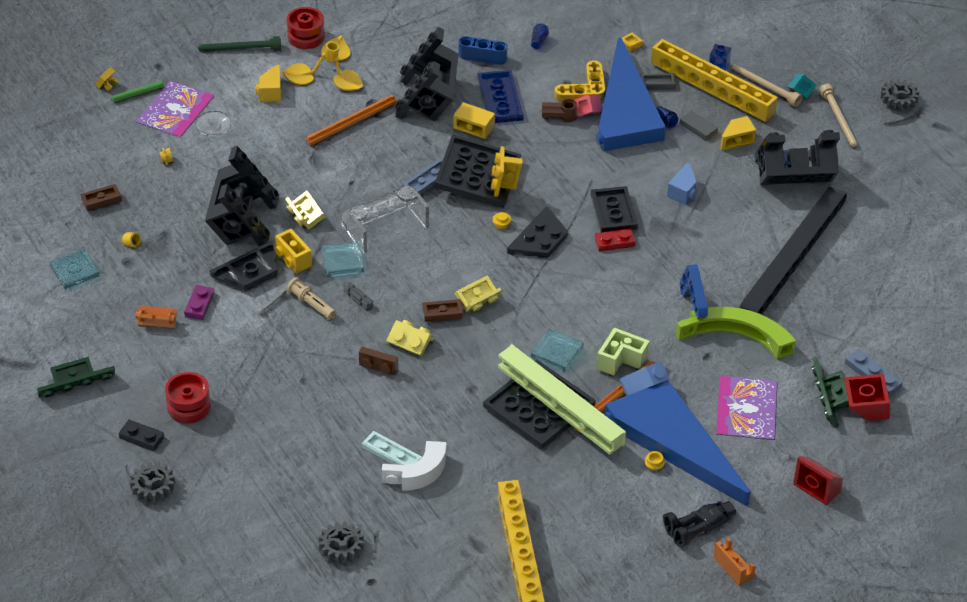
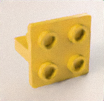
(505, 172)

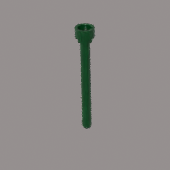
(273, 43)

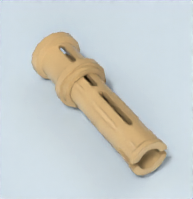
(306, 294)

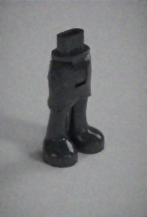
(704, 518)

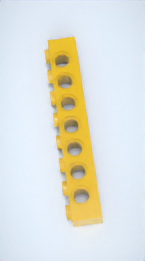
(714, 80)
(519, 542)

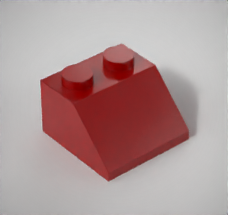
(868, 396)
(817, 480)

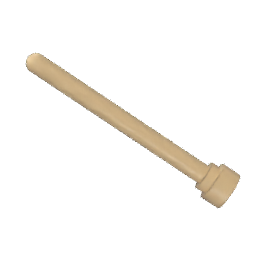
(827, 92)
(793, 98)

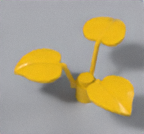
(332, 51)

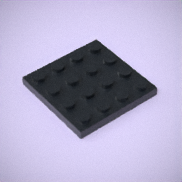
(468, 170)
(527, 413)

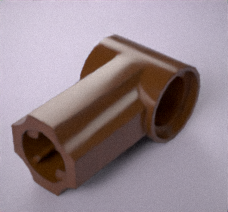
(565, 110)

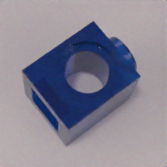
(720, 56)

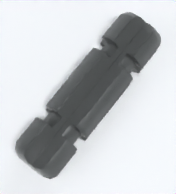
(358, 295)

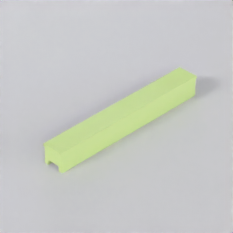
(562, 399)

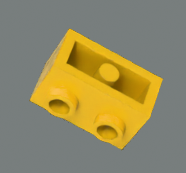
(474, 120)
(293, 251)

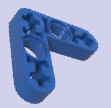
(692, 285)

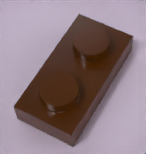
(101, 197)
(442, 310)
(378, 361)

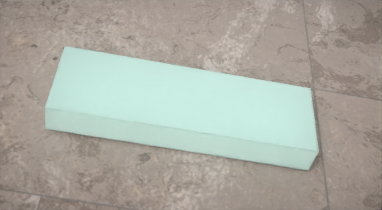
(389, 450)

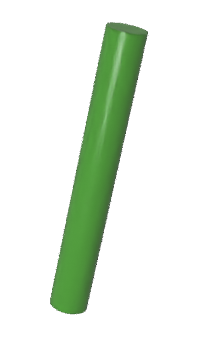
(138, 91)

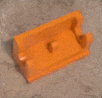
(733, 563)

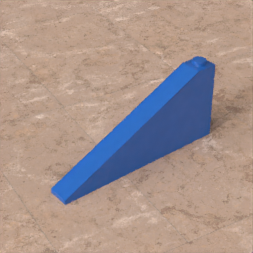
(628, 109)
(665, 424)

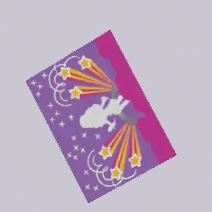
(174, 108)
(746, 407)

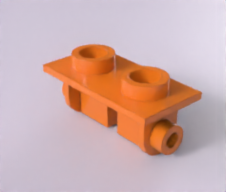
(156, 316)

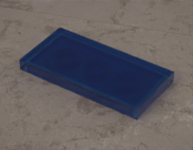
(500, 95)

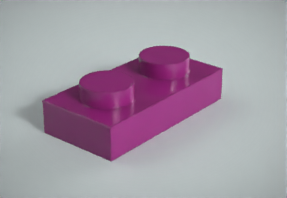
(199, 302)

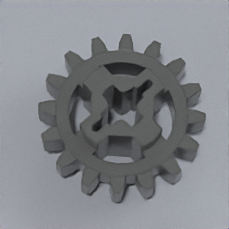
(899, 94)
(152, 482)
(341, 542)

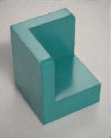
(802, 85)

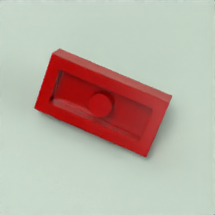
(614, 240)

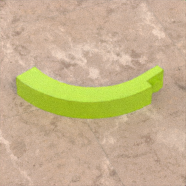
(742, 322)

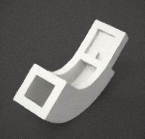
(420, 473)

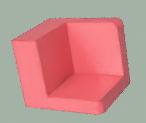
(588, 105)

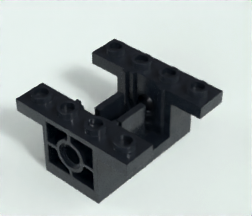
(436, 81)
(822, 156)
(232, 200)

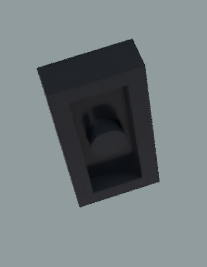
(141, 435)

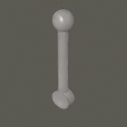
(261, 311)

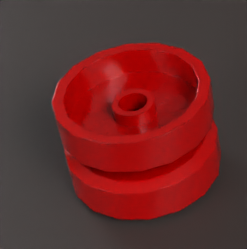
(305, 28)
(187, 397)

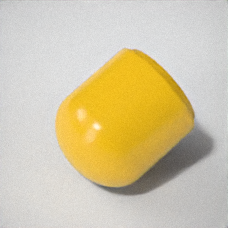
(128, 237)

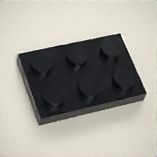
(614, 209)

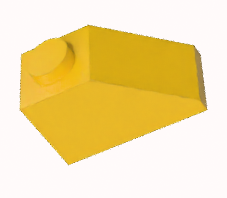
(270, 85)
(738, 133)

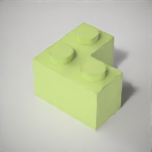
(622, 348)

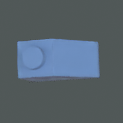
(683, 185)
(644, 378)

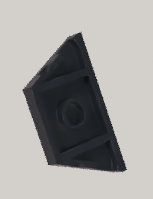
(540, 236)
(248, 268)

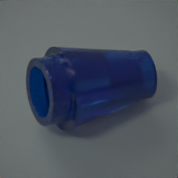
(539, 35)
(668, 117)

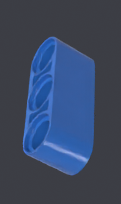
(482, 50)

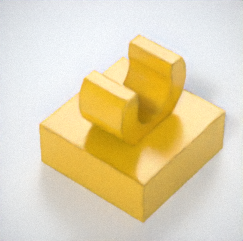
(105, 78)

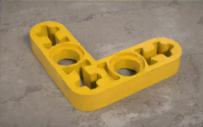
(563, 91)

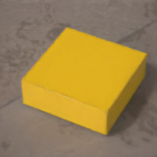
(632, 42)

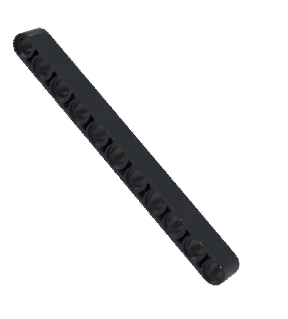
(794, 251)

